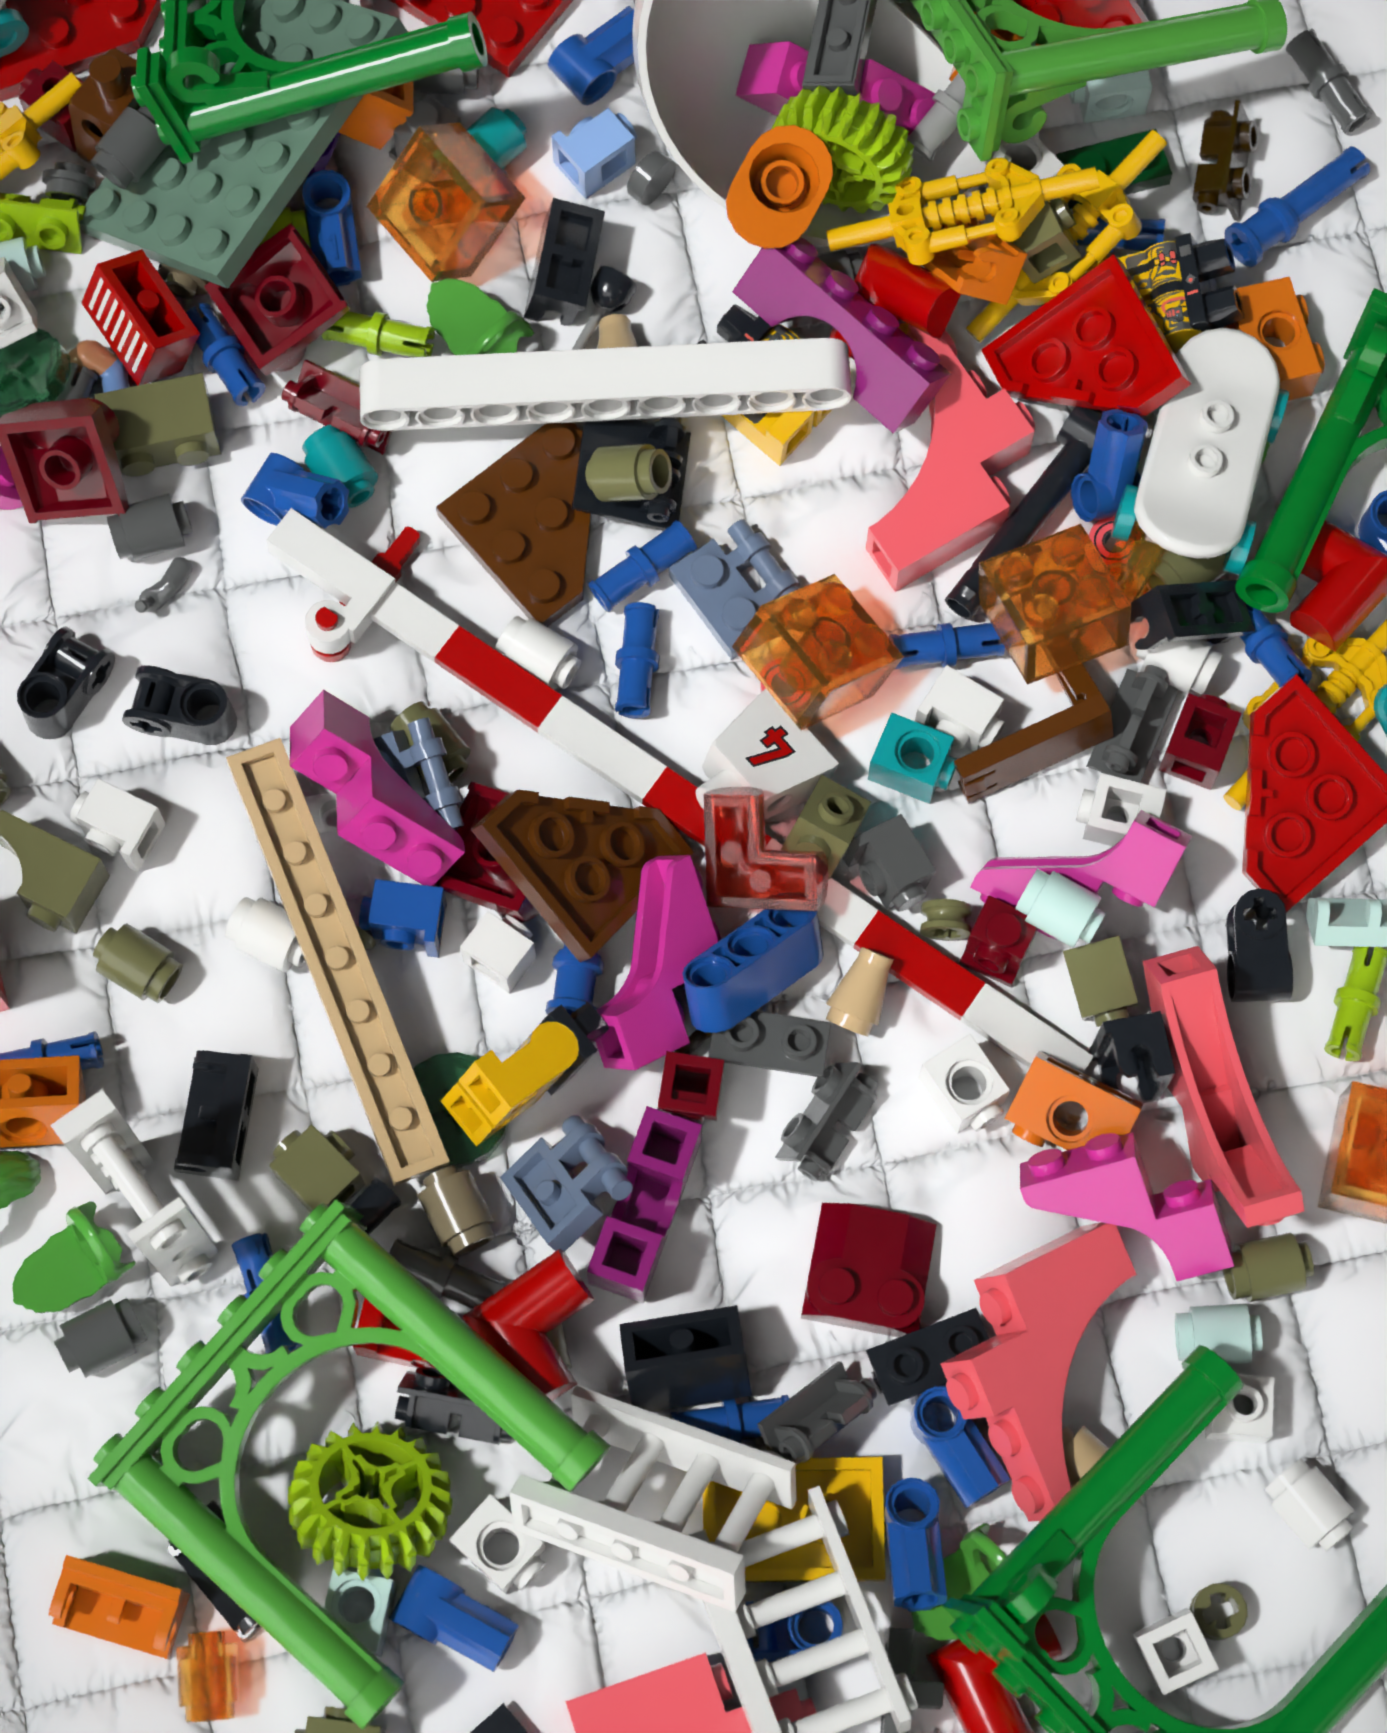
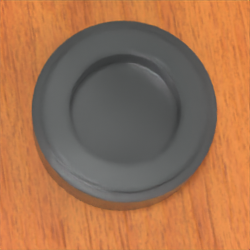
(651, 177)

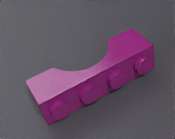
(892, 371)

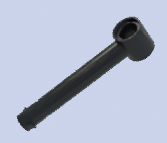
(1036, 506)

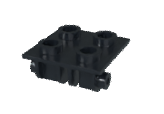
(666, 435)

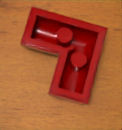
(905, 291)
(1348, 589)
(524, 1312)
(976, 1694)

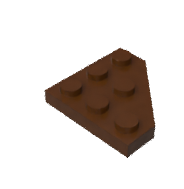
(523, 522)
(577, 860)

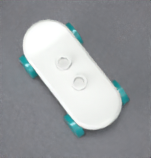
(1208, 451)

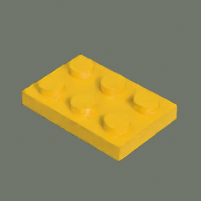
(859, 1492)

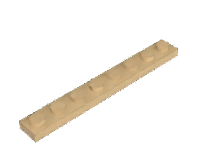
(337, 962)

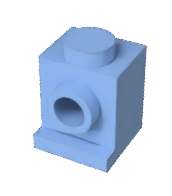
(595, 151)

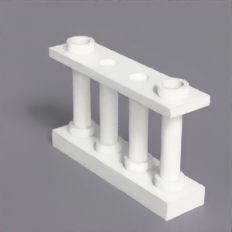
(117, 1160)
(658, 1548)
(759, 1680)

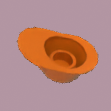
(779, 187)

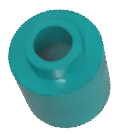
(500, 135)
(340, 457)

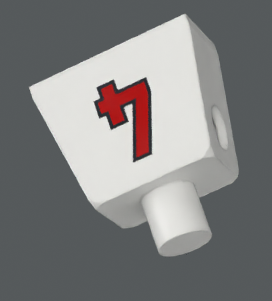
(767, 753)

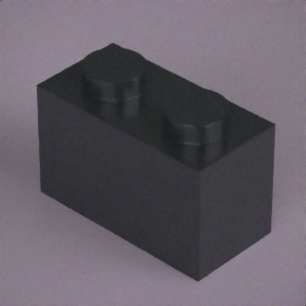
(685, 1359)

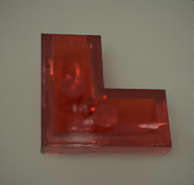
(743, 870)

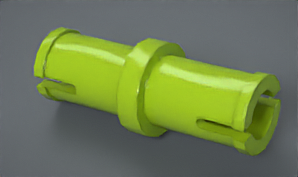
(382, 334)
(1356, 1003)

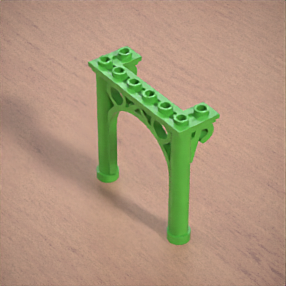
(1014, 78)
(228, 1549)

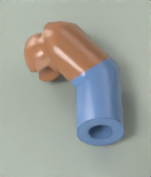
(102, 362)

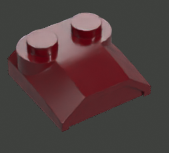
(280, 301)
(64, 459)
(476, 873)
(869, 1269)

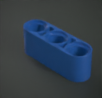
(751, 967)

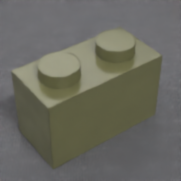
(163, 424)

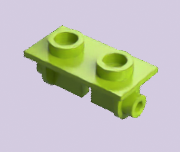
(49, 224)

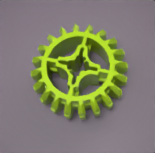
(863, 141)
(362, 1521)

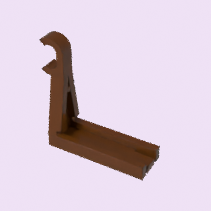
(1041, 743)

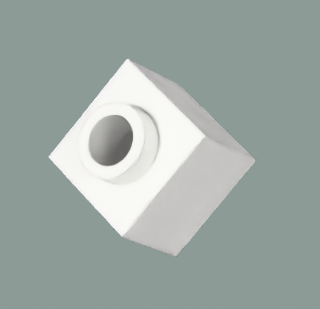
(499, 950)
(1247, 1428)
(1195, 1660)

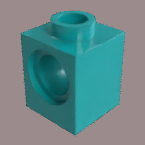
(908, 736)

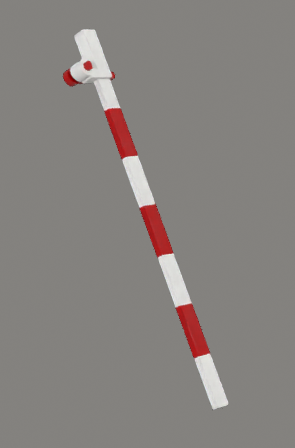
(371, 594)

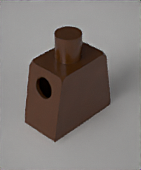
(101, 100)

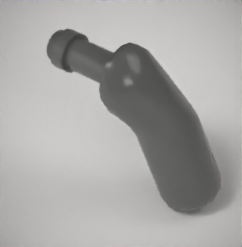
(170, 584)

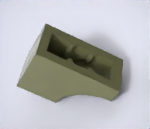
(56, 876)

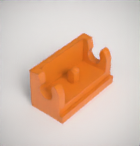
(982, 268)
(118, 1607)

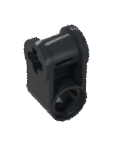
(66, 673)
(169, 703)
(1258, 959)

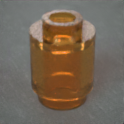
(208, 1677)

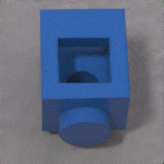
(405, 915)

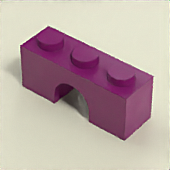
(641, 1222)

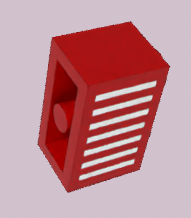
(140, 317)

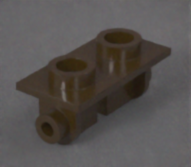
(1229, 142)

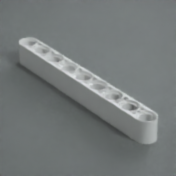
(604, 384)

